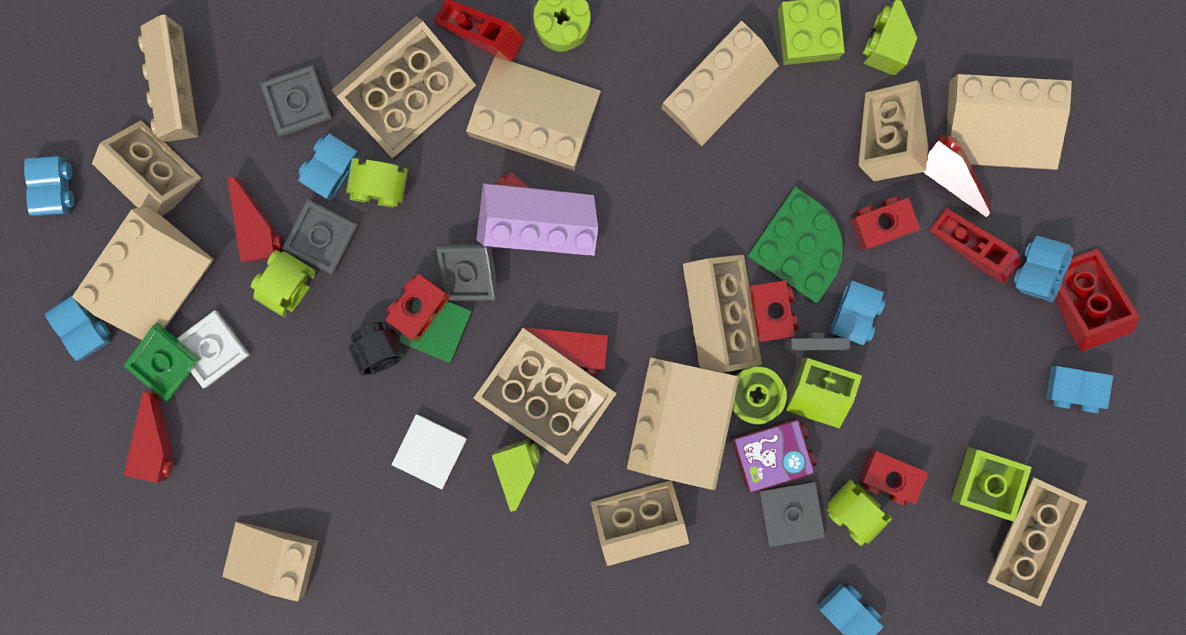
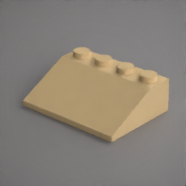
(404, 87)
(533, 113)
(1009, 120)
(142, 274)
(545, 395)
(682, 423)

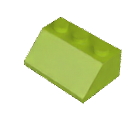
(515, 469)

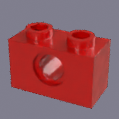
(901, 222)
(432, 299)
(767, 327)
(909, 480)

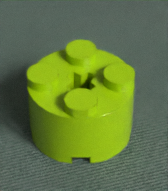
(570, 33)
(377, 182)
(282, 283)
(764, 408)
(858, 512)

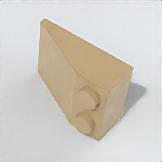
(893, 132)
(270, 560)

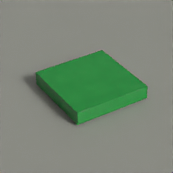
(444, 332)
(162, 362)

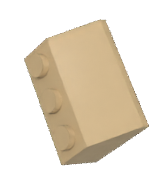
(145, 168)
(639, 523)

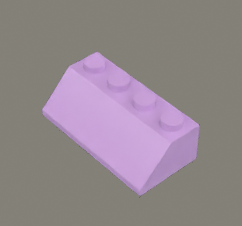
(537, 220)

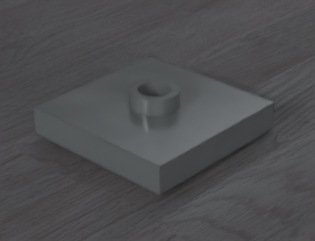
(296, 101)
(320, 236)
(468, 271)
(817, 341)
(791, 514)

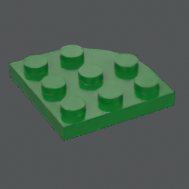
(801, 246)

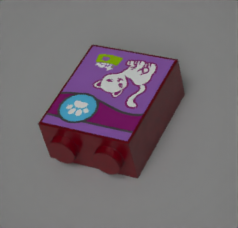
(774, 454)

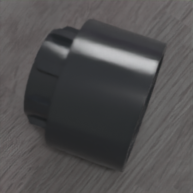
(375, 349)

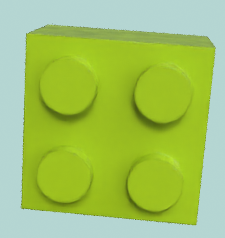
(810, 31)
(991, 484)

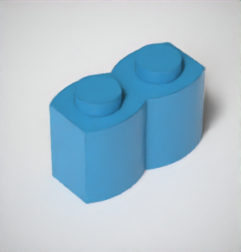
(328, 166)
(48, 186)
(1044, 268)
(857, 312)
(78, 329)
(1079, 387)
(848, 614)

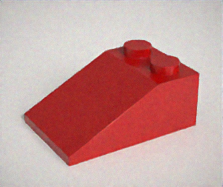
(1094, 302)

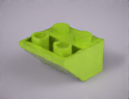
(893, 40)
(823, 392)

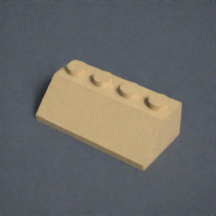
(168, 79)
(720, 84)
(722, 313)
(1036, 541)

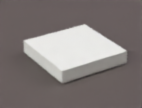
(215, 346)
(429, 451)

